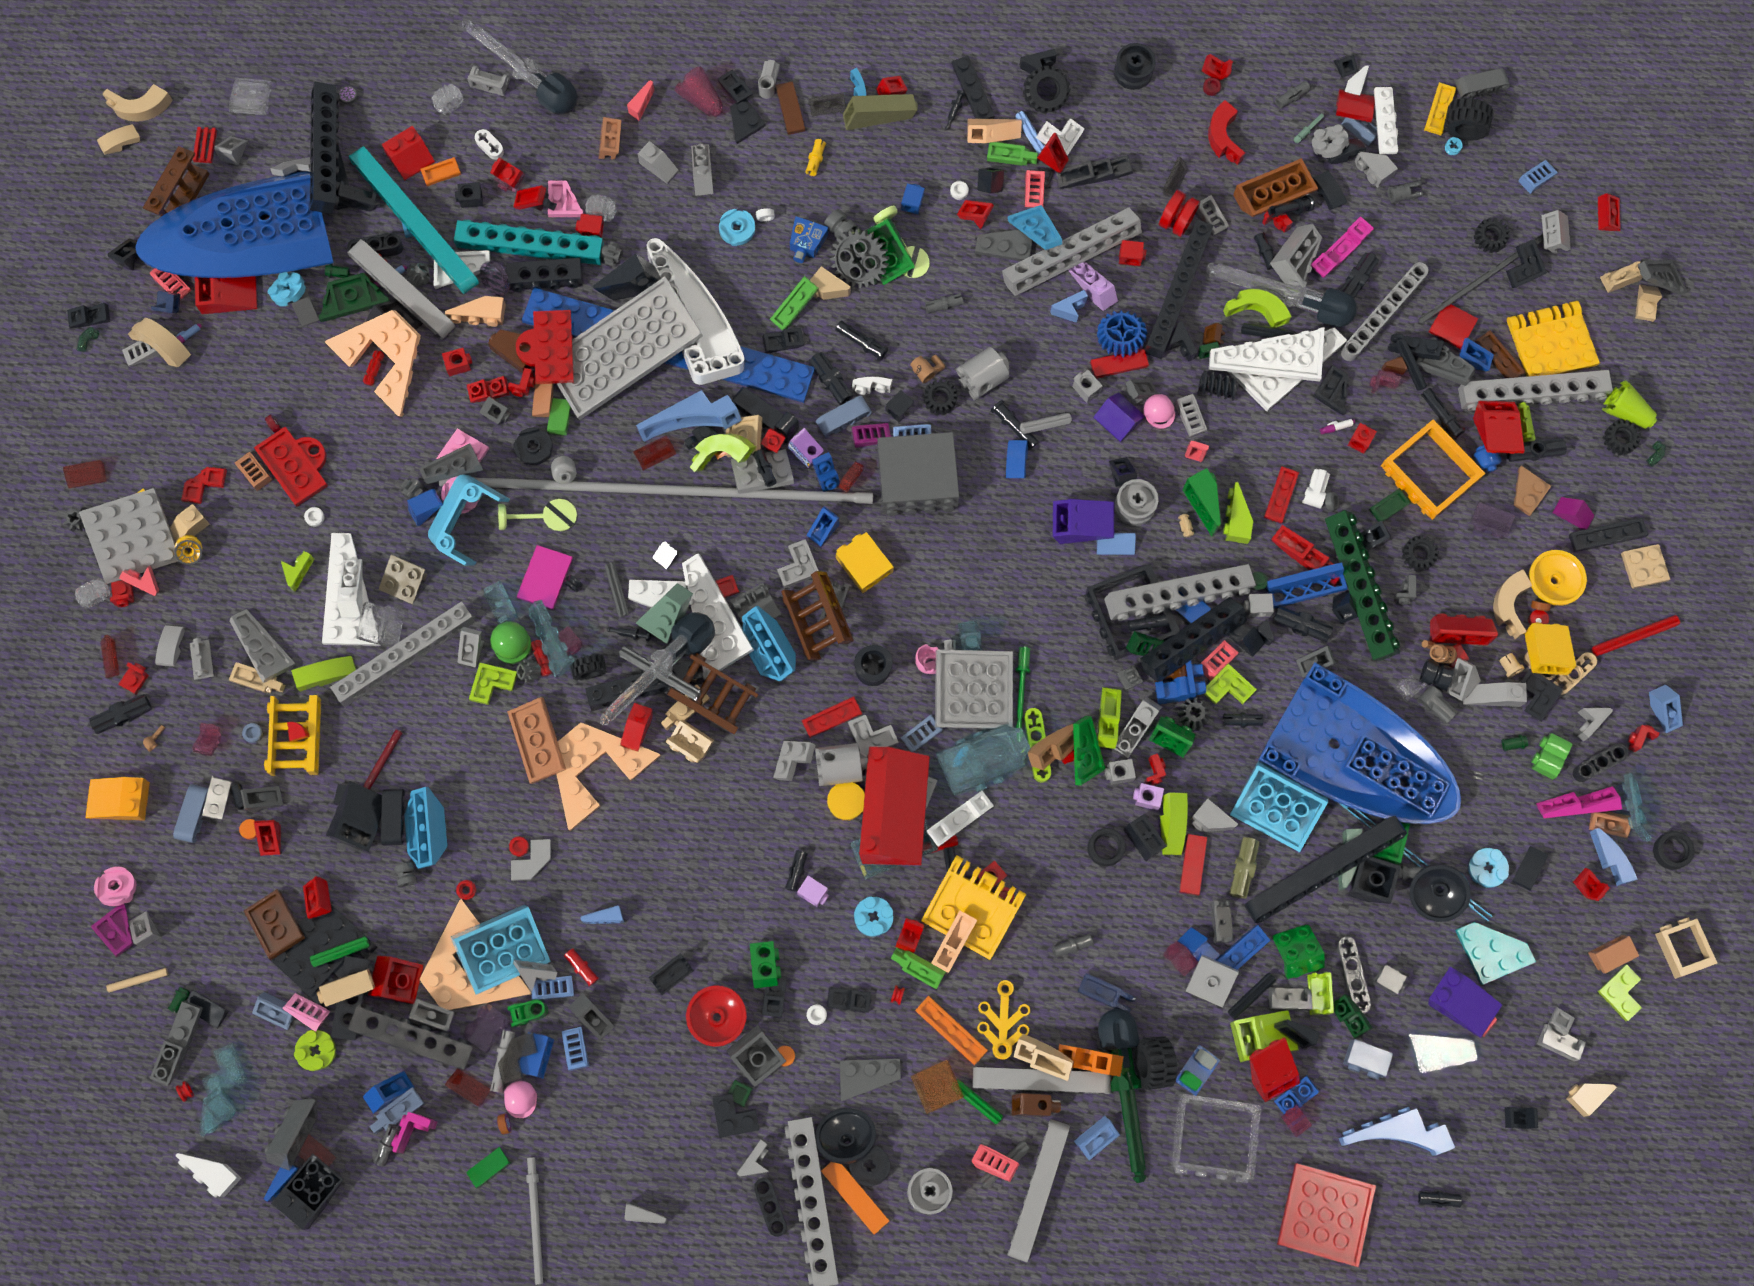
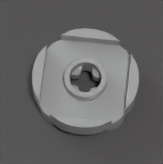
(1335, 134)

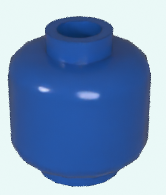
(1486, 460)

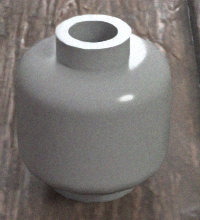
(563, 470)

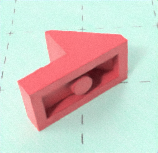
(146, 582)

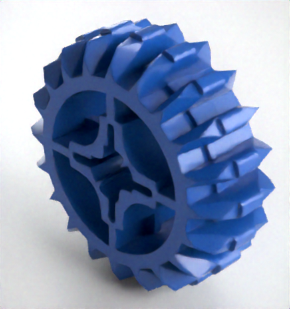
(1133, 332)

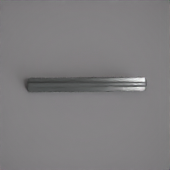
(672, 680)

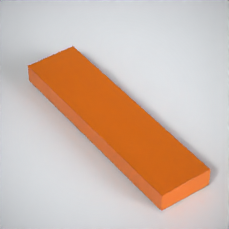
(951, 1030)
(855, 1196)

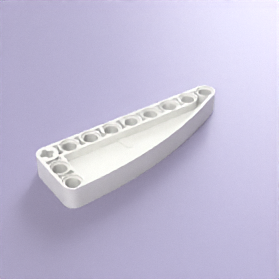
(719, 343)

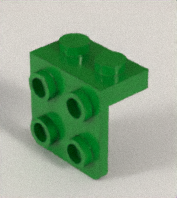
(1299, 951)

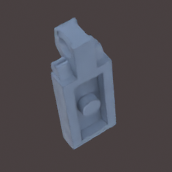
(393, 1113)

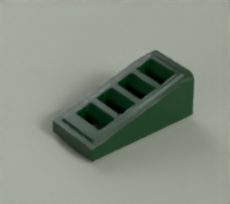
(1135, 640)

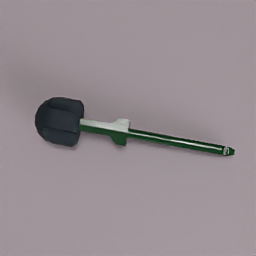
(1118, 1034)

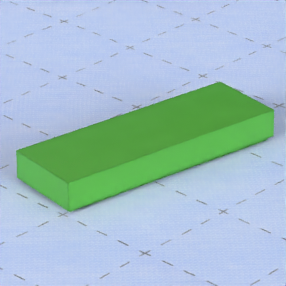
(794, 303)

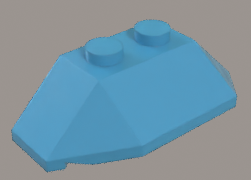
(772, 650)
(425, 828)

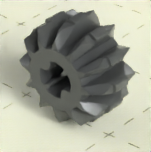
(1192, 720)

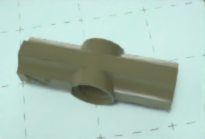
(1244, 868)

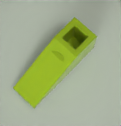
(1239, 518)

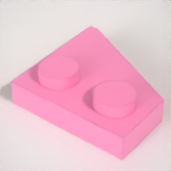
(566, 202)

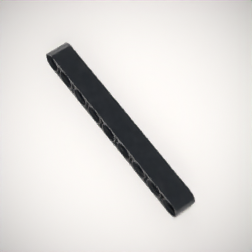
(1325, 869)

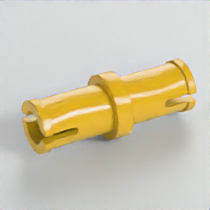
(815, 157)

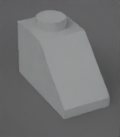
(657, 162)
(1212, 818)

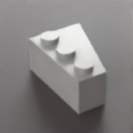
(1296, 255)

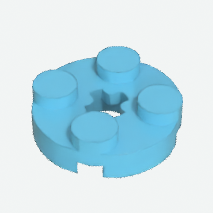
(736, 237)
(279, 290)
(1494, 858)
(876, 927)

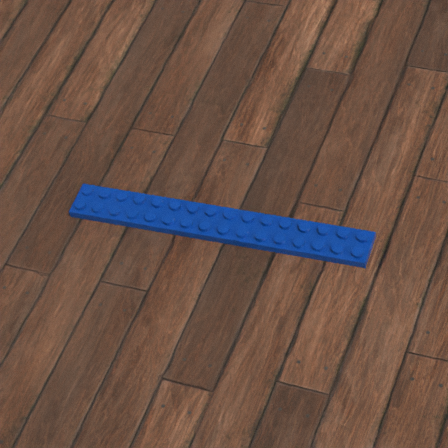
(760, 369)

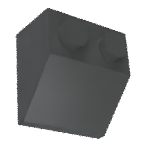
(756, 1055)

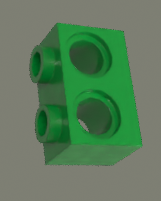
(761, 964)

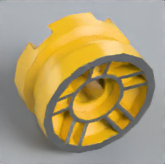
(182, 554)

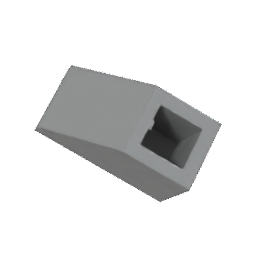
(1376, 167)

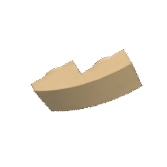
(114, 140)

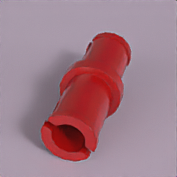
(581, 967)

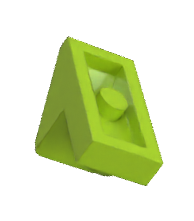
(295, 574)

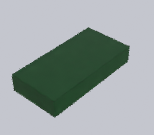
(1390, 505)

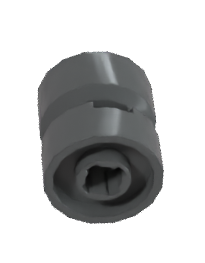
(838, 223)

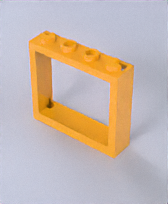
(1452, 449)

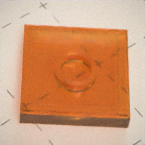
(937, 1086)

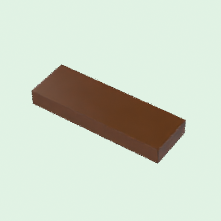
(790, 108)
(1502, 358)

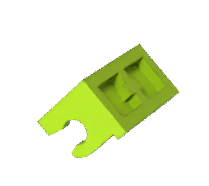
(1321, 993)

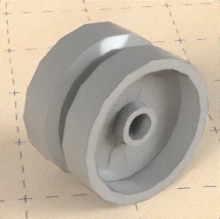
(1136, 502)
(941, 1188)

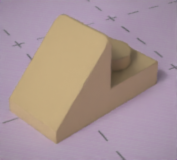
(1647, 302)

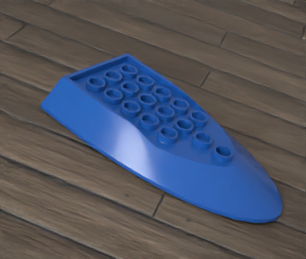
(250, 246)
(1366, 729)

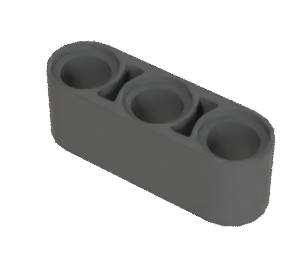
(1481, 83)

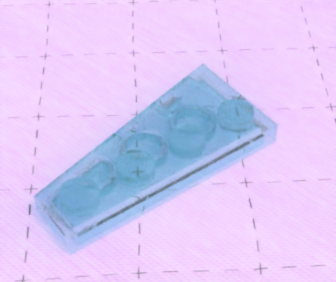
(551, 645)

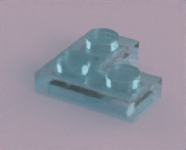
(230, 1072)

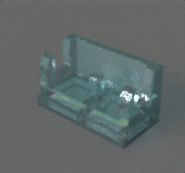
(500, 603)

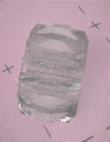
(447, 99)
(601, 206)
(92, 593)

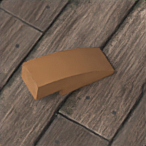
(1052, 747)

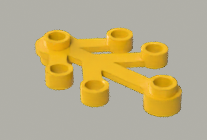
(1003, 1024)

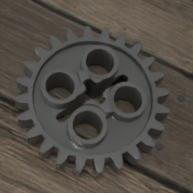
(872, 250)

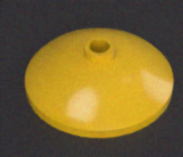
(1566, 571)

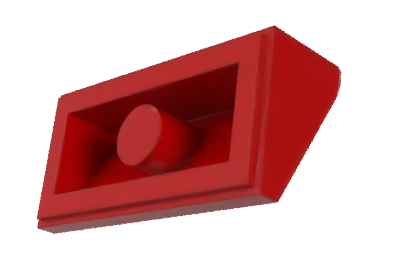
(1608, 212)
(317, 897)

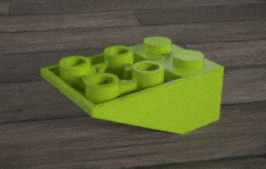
(1258, 1033)

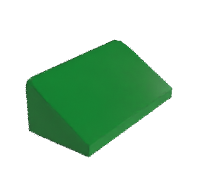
(488, 1168)

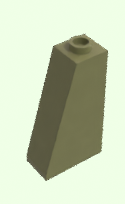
(878, 109)

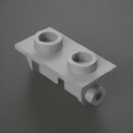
(201, 659)

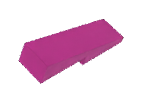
(1570, 804)

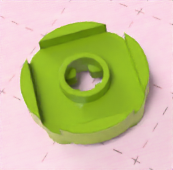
(303, 1052)

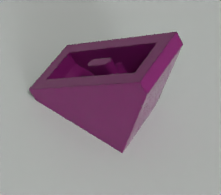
(1574, 511)

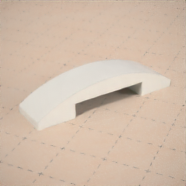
(959, 818)

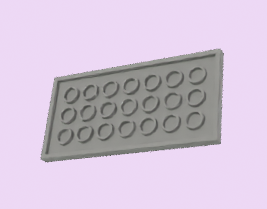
(628, 346)

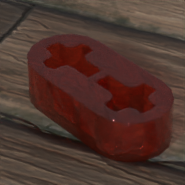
(851, 476)

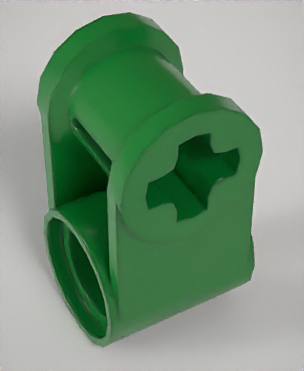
(523, 1012)

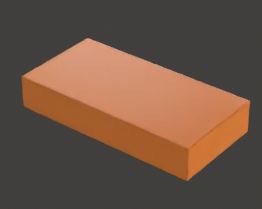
(440, 171)

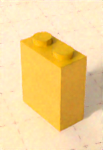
(864, 562)
(1550, 649)

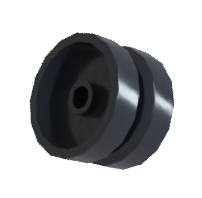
(1134, 66)

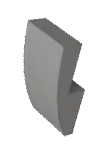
(168, 646)

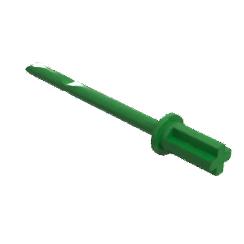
(1023, 668)

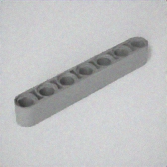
(401, 289)
(1389, 305)
(1037, 1080)
(1038, 1191)

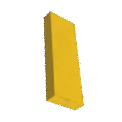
(1438, 111)

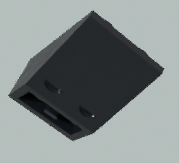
(356, 817)
(308, 1192)

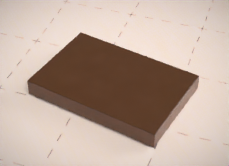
(274, 924)

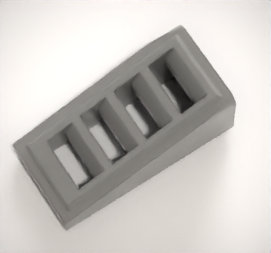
(1212, 206)
(151, 353)
(1194, 406)
(638, 1214)

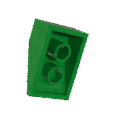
(899, 257)
(1203, 496)
(1172, 736)

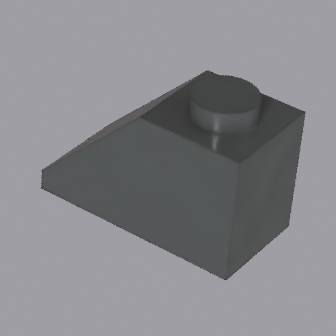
(431, 1015)
(591, 1016)

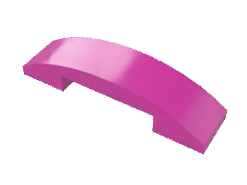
(1342, 247)

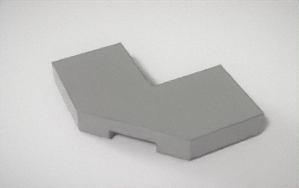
(291, 166)
(528, 869)

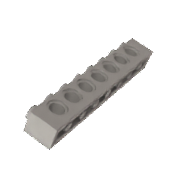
(1072, 252)
(1598, 380)
(1239, 575)
(402, 654)
(806, 1128)

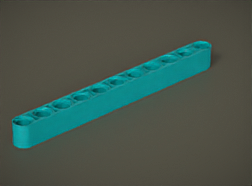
(414, 220)

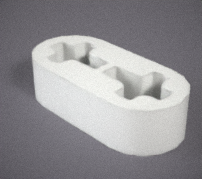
(486, 147)

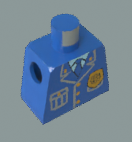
(807, 238)

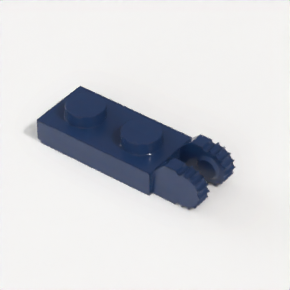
(1104, 992)

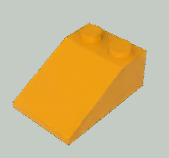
(118, 798)

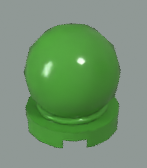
(510, 642)

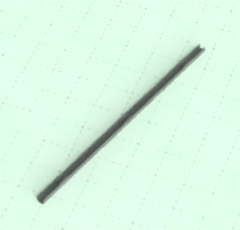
(1475, 283)

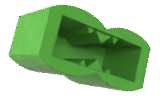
(1551, 756)

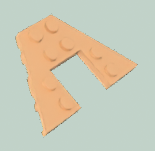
(396, 340)
(580, 750)
(448, 980)

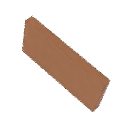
(536, 740)

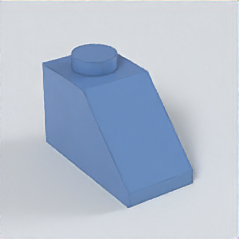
(1666, 707)

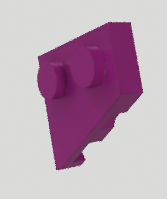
(115, 930)

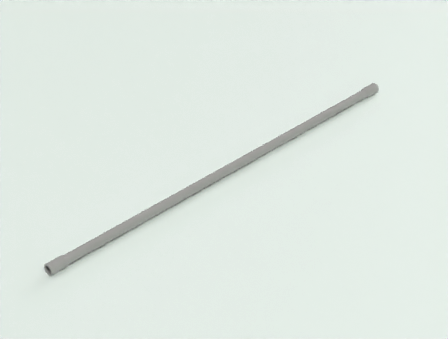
(857, 497)

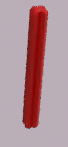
(1636, 635)

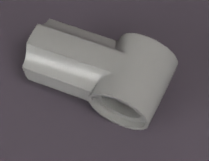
(768, 79)

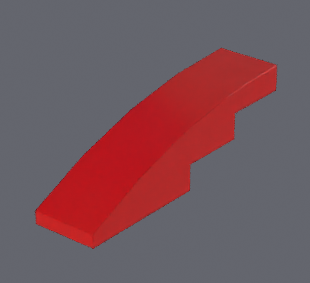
(1301, 551)

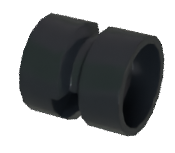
(1438, 675)

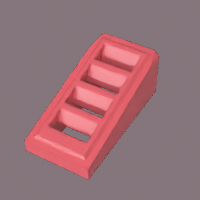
(639, 103)
(1034, 175)
(160, 276)
(1196, 451)
(1209, 668)
(983, 1157)

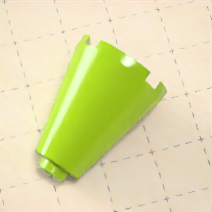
(1629, 405)

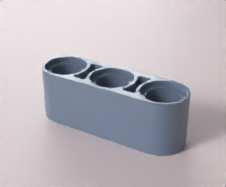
(840, 417)
(190, 815)

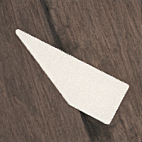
(1356, 82)

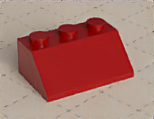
(1462, 630)

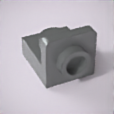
(1409, 588)

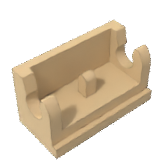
(1621, 277)

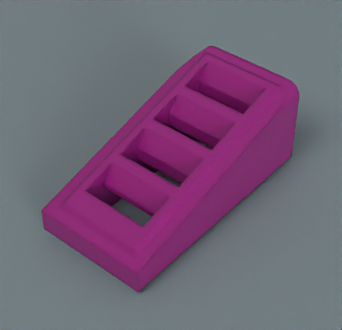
(865, 428)

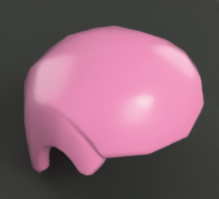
(922, 655)

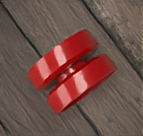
(1177, 212)

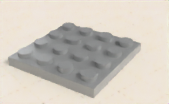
(129, 534)
(973, 689)

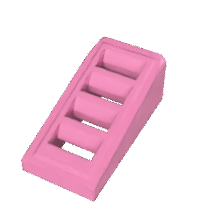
(308, 1020)

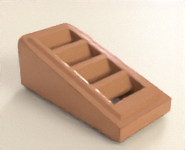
(260, 482)

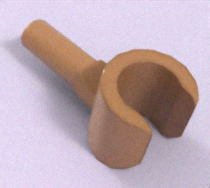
(149, 742)

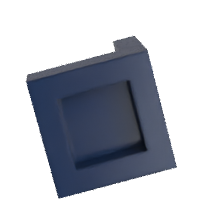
(167, 302)

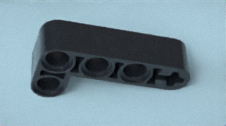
(771, 418)

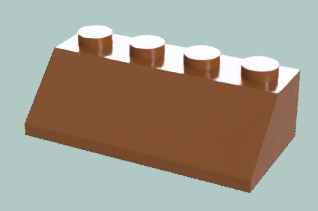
(1274, 188)

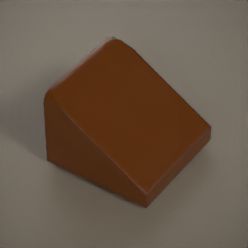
(1396, 366)

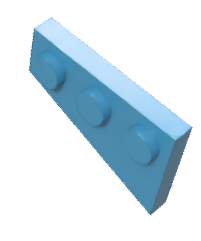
(1037, 226)

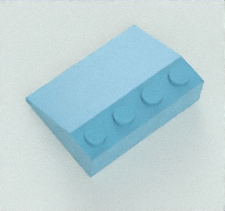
(1279, 806)
(492, 947)

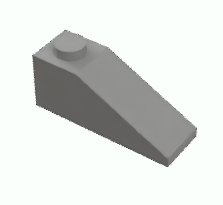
(1498, 695)

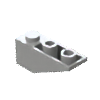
(702, 169)
(1137, 726)

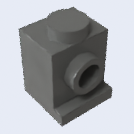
(489, 407)

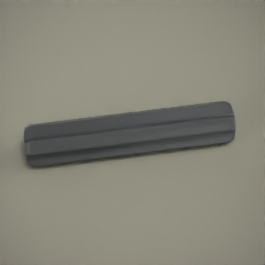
(616, 590)
(1015, 1154)

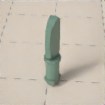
(1306, 130)

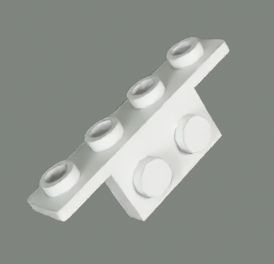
(1386, 120)

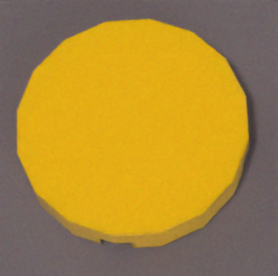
(846, 801)

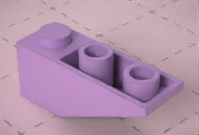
(1095, 285)

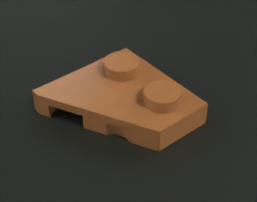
(1529, 491)

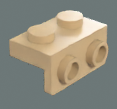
(689, 742)

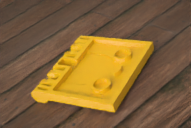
(1554, 344)
(977, 901)

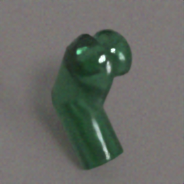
(84, 338)
(1658, 455)

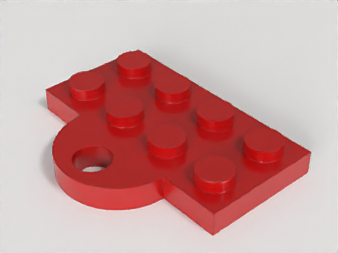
(550, 347)
(293, 464)

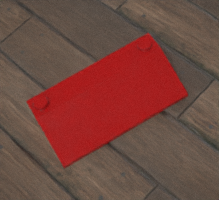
(894, 807)

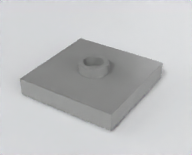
(1212, 980)

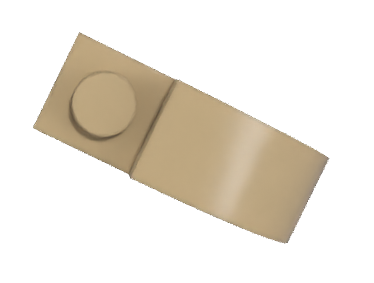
(140, 109)
(161, 340)
(1504, 603)

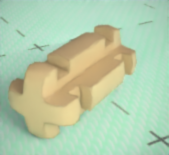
(1186, 525)

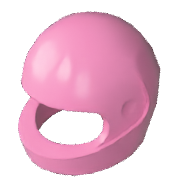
(1159, 409)
(520, 1099)

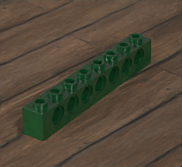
(1336, 526)

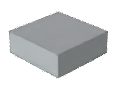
(1561, 1021)

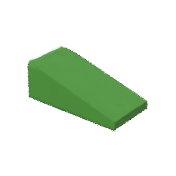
(559, 417)

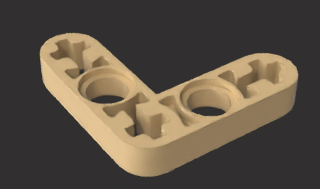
(1569, 682)

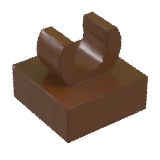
(1213, 334)

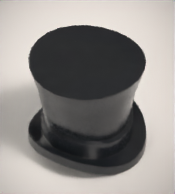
(873, 665)

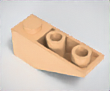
(993, 130)
(482, 310)

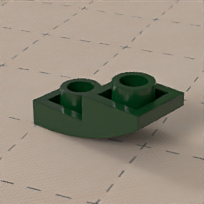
(1353, 1017)

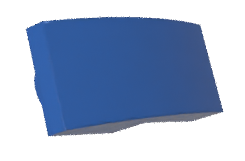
(1016, 458)
(826, 472)
(1297, 1095)

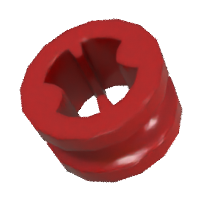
(897, 994)
(184, 1091)

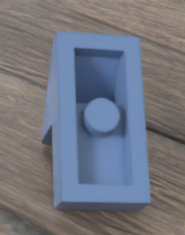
(1065, 308)

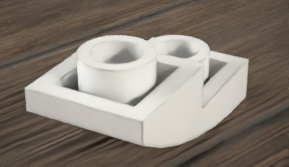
(865, 384)

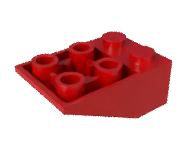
(225, 294)
(1499, 426)
(1273, 1069)

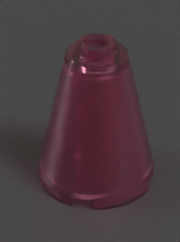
(700, 92)

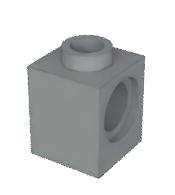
(1087, 393)
(1259, 605)
(1126, 766)

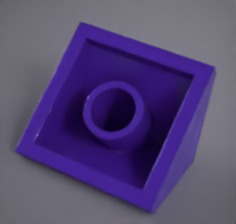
(1118, 416)

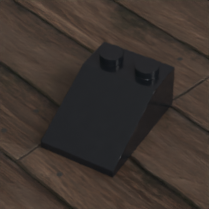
(628, 279)

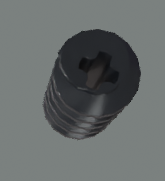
(1218, 385)

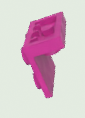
(408, 1123)

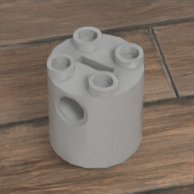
(983, 372)
(840, 764)

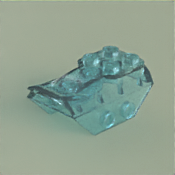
(983, 759)

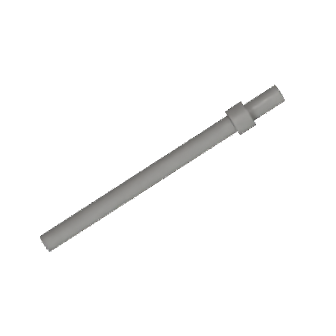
(532, 1178)

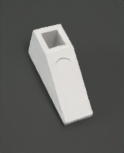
(350, 589)
(215, 1175)

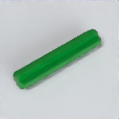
(339, 951)
(979, 1103)

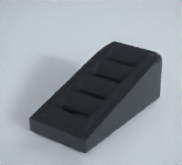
(1298, 1033)

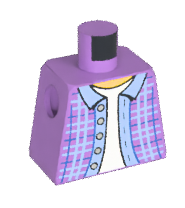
(802, 444)

